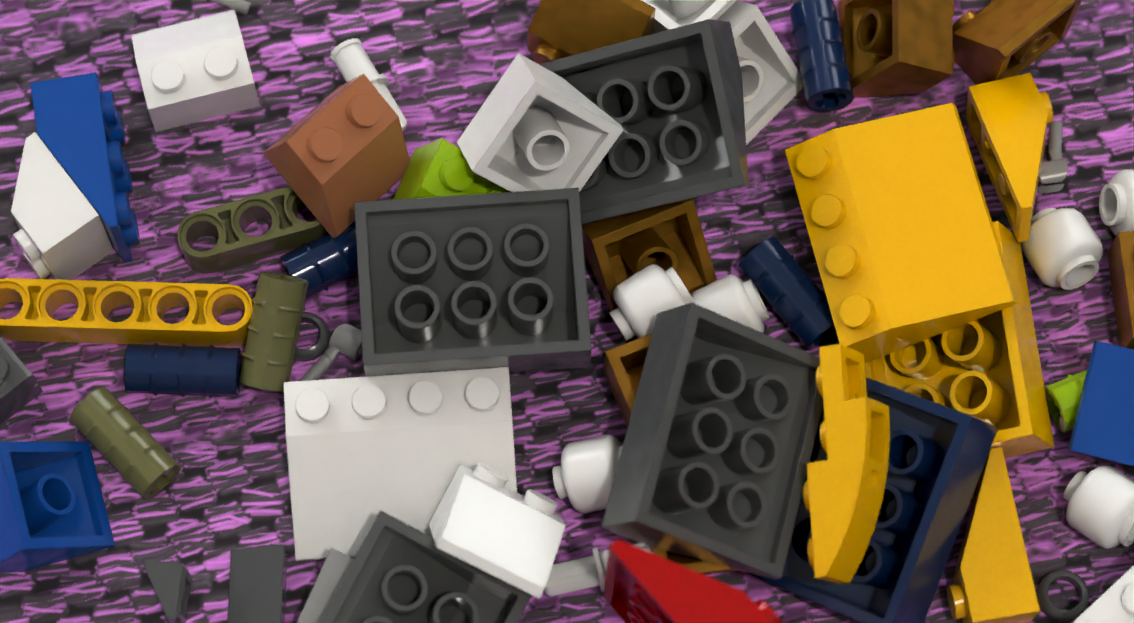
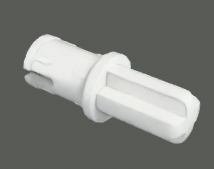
(354, 61)
(580, 573)

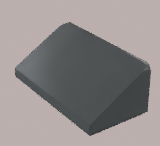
(258, 584)

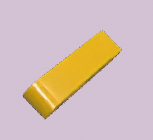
(144, 325)

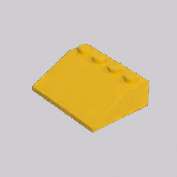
(899, 229)
(983, 367)

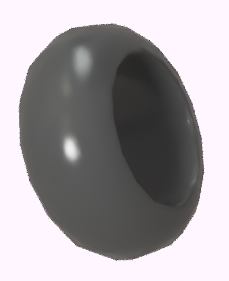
(321, 345)
(1054, 612)

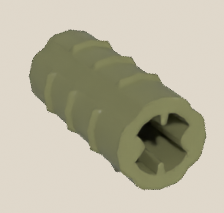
(273, 331)
(124, 443)

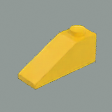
(1010, 132)
(993, 567)

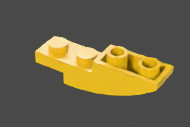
(850, 485)

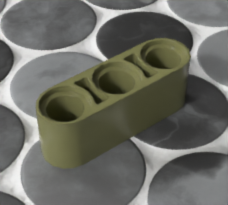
(229, 223)

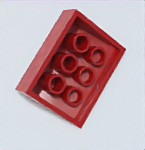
(657, 590)

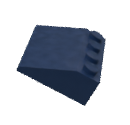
(928, 487)

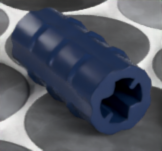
(821, 55)
(324, 260)
(789, 292)
(182, 370)

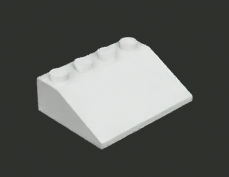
(388, 449)

